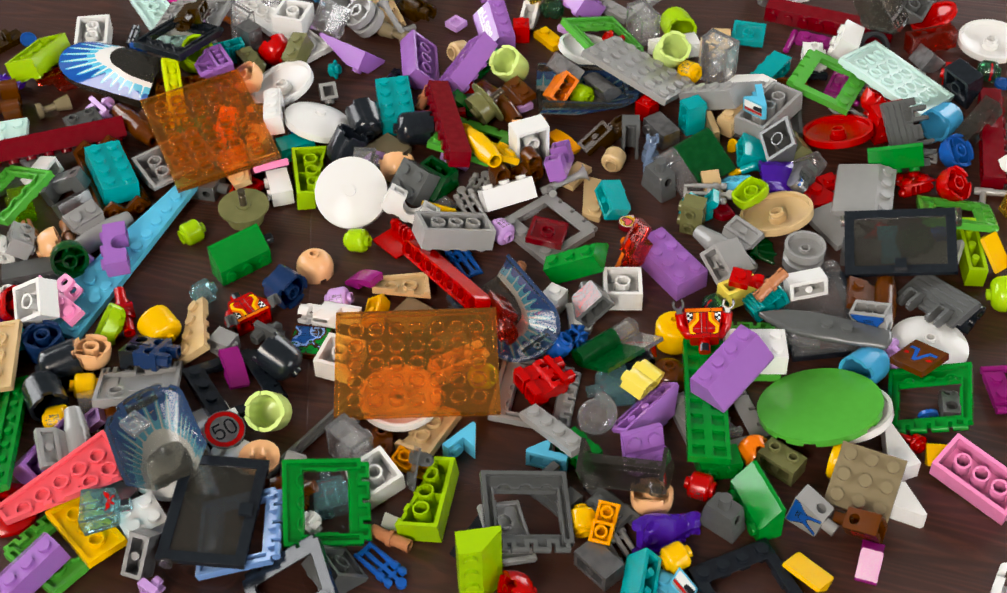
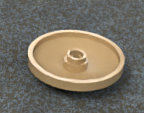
(780, 213)

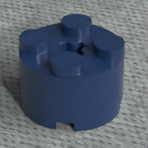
(287, 284)
(41, 336)

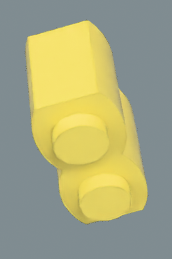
(641, 379)

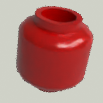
(700, 486)

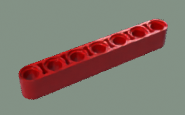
(446, 276)

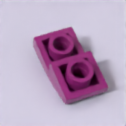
(364, 278)
(234, 367)

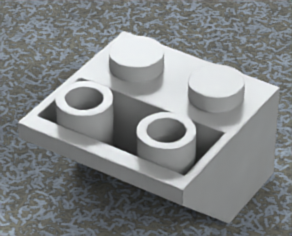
(723, 257)

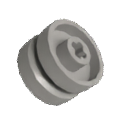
(365, 17)
(803, 251)

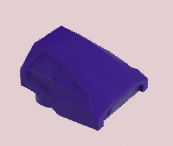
(776, 174)

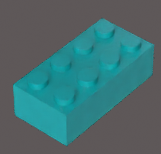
(393, 99)
(111, 172)

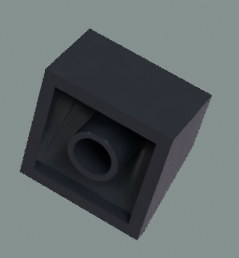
(963, 82)

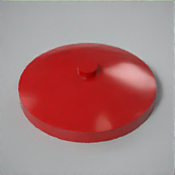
(838, 131)

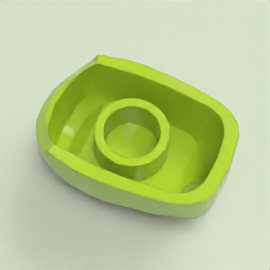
(750, 193)
(111, 322)

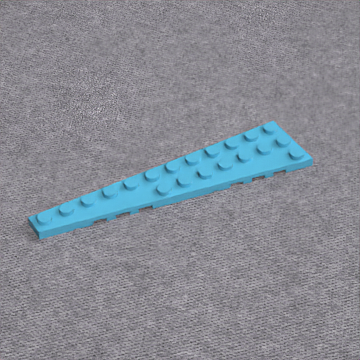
(143, 235)

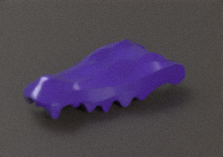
(661, 529)

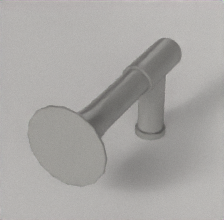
(384, 4)
(551, 188)
(983, 192)

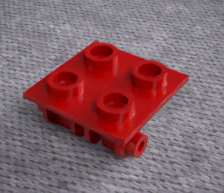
(913, 183)
(392, 239)

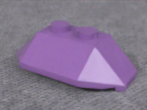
(213, 62)
(654, 408)

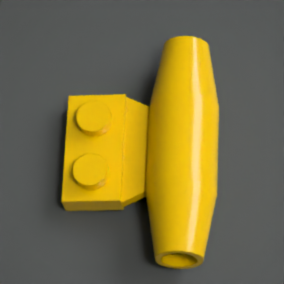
(490, 152)

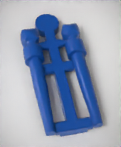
(467, 255)
(401, 583)

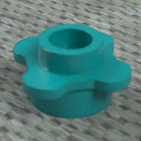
(334, 69)

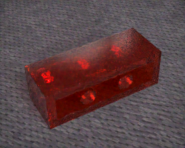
(935, 38)

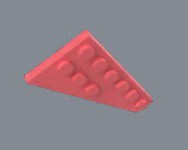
(83, 468)

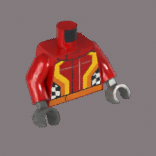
(247, 309)
(704, 325)

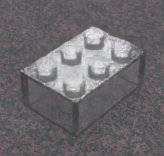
(718, 56)

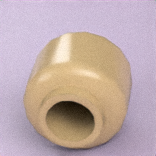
(454, 48)
(613, 159)

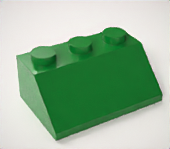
(898, 156)
(239, 255)
(576, 263)
(762, 507)

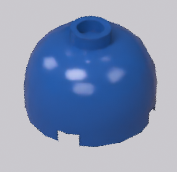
(955, 151)

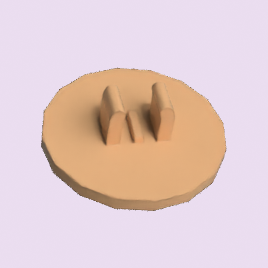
(262, 450)

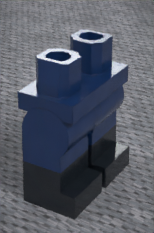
(148, 353)

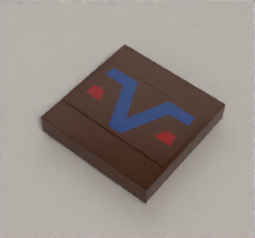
(919, 358)

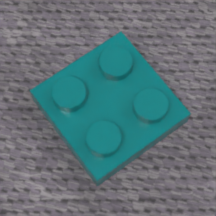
(749, 33)

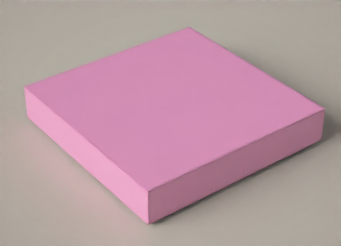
(270, 166)

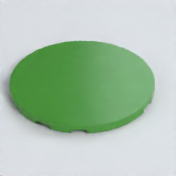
(820, 407)

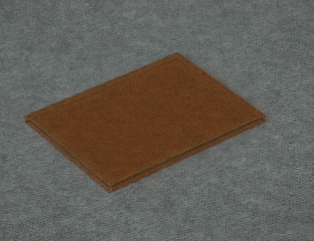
(209, 130)
(416, 363)

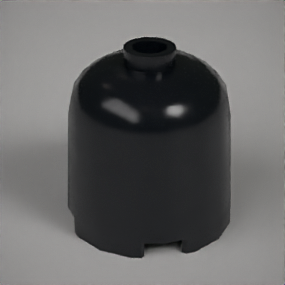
(365, 117)
(414, 127)
(343, 142)
(279, 357)
(60, 361)
(42, 391)

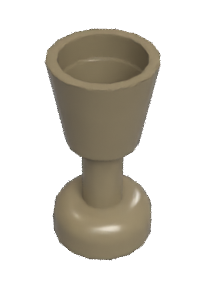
(388, 31)
(60, 104)

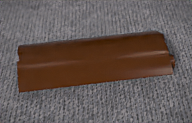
(135, 206)

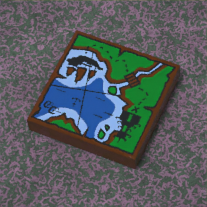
(309, 339)

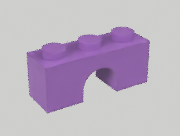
(560, 161)
(114, 251)

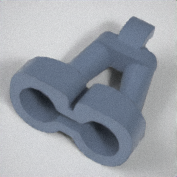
(649, 149)

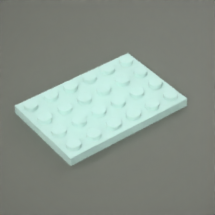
(894, 76)

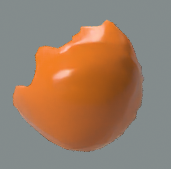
(750, 446)

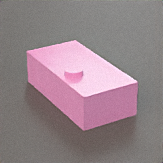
(973, 476)

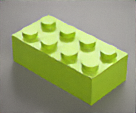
(37, 58)

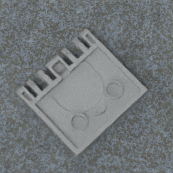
(117, 385)

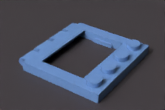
(271, 539)

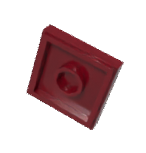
(547, 232)

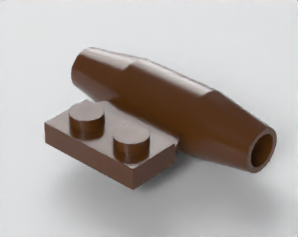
(515, 94)
(135, 124)
(883, 291)

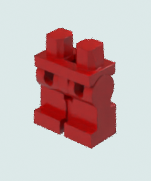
(543, 379)

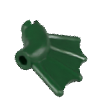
(763, 251)

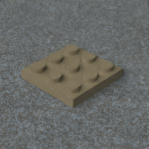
(865, 480)

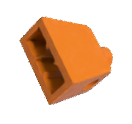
(559, 89)

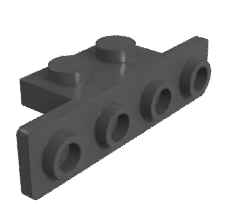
(626, 514)

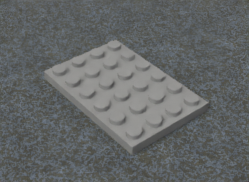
(637, 69)

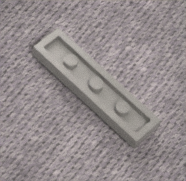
(551, 429)

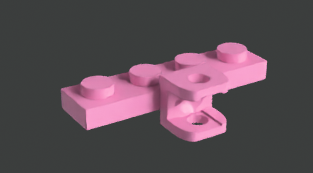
(68, 309)

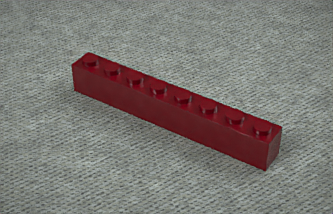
(811, 18)
(448, 124)
(59, 140)
(992, 145)

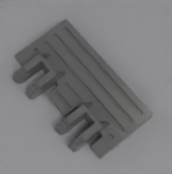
(899, 126)
(938, 300)

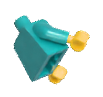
(748, 153)

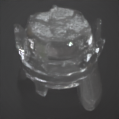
(597, 414)

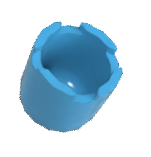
(942, 121)
(867, 361)

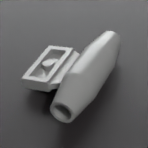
(88, 222)
(736, 227)
(55, 444)

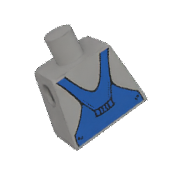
(872, 313)
(811, 512)

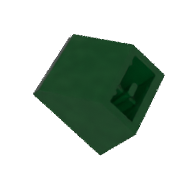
(448, 175)

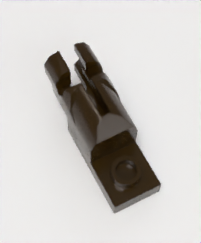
(417, 10)
(191, 14)
(602, 134)

